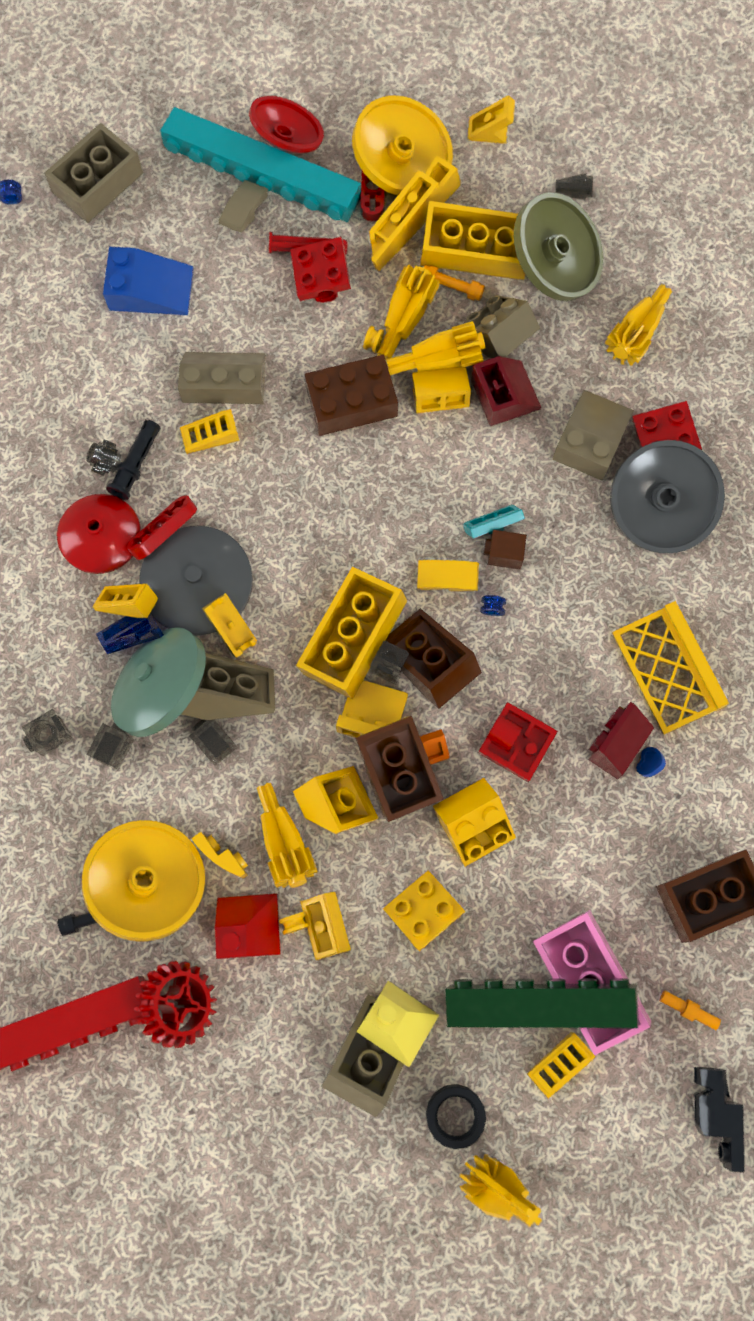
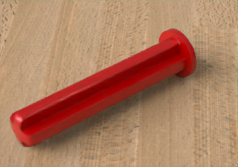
(285, 243)

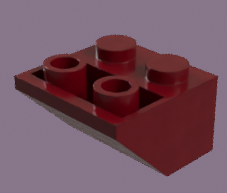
(504, 389)
(620, 744)

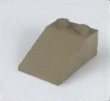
(592, 435)
(232, 690)
(363, 1070)

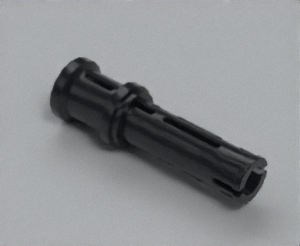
(129, 470)

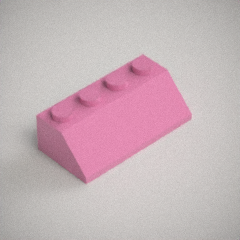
(582, 952)

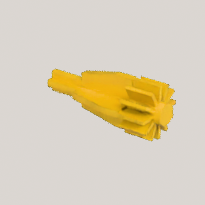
(407, 306)
(633, 336)
(442, 351)
(289, 858)
(498, 1191)

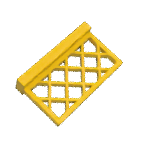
(692, 656)

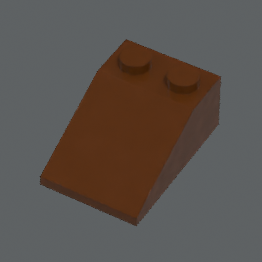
(436, 659)
(398, 769)

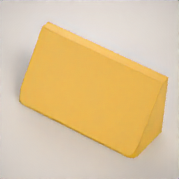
(325, 925)

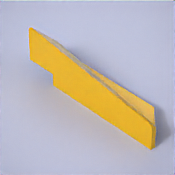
(410, 210)

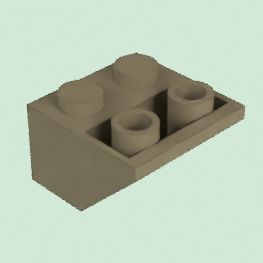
(504, 324)

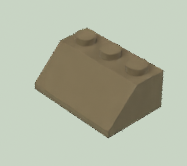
(222, 378)

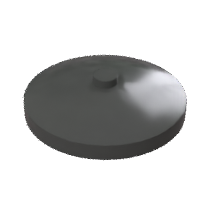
(667, 496)
(192, 572)

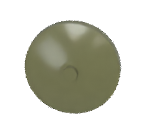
(558, 246)

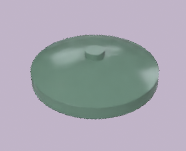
(158, 682)

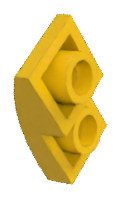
(448, 575)
(227, 860)

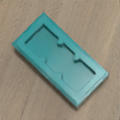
(493, 521)

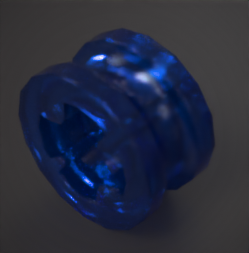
(10, 192)
(493, 605)

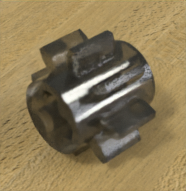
(103, 457)

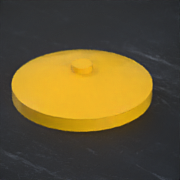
(397, 139)
(143, 880)

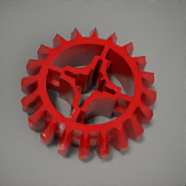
(167, 1029)

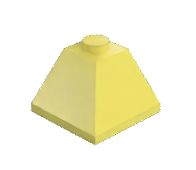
(398, 1023)

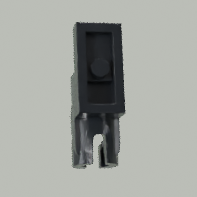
(720, 1117)

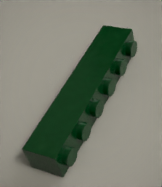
(542, 1004)

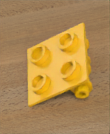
(423, 910)

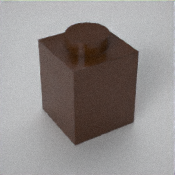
(505, 549)

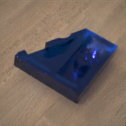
(129, 633)

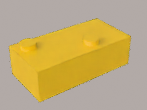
(471, 240)
(352, 632)

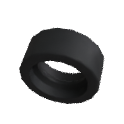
(474, 1132)

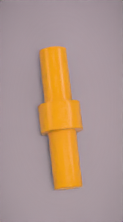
(690, 1010)

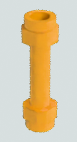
(473, 290)

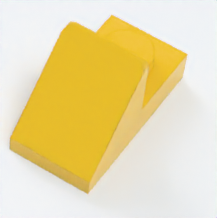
(492, 122)

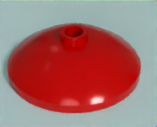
(286, 124)
(98, 549)

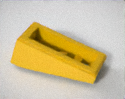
(221, 438)
(129, 600)
(568, 1074)

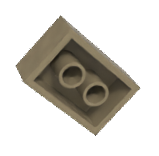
(94, 172)

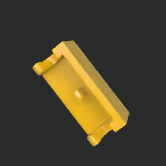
(441, 389)
(229, 625)

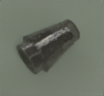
(576, 186)

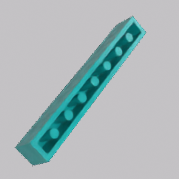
(261, 164)

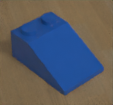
(146, 282)

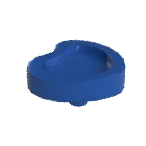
(651, 762)

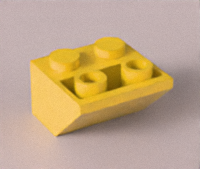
(474, 821)

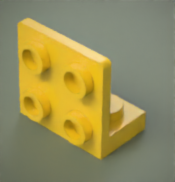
(371, 709)

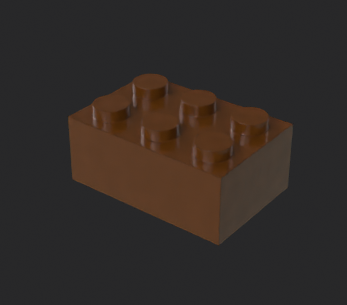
(351, 395)
(710, 896)

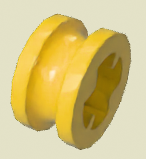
(373, 339)
(293, 923)

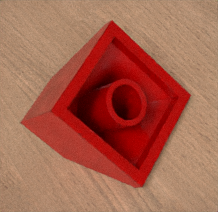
(247, 926)

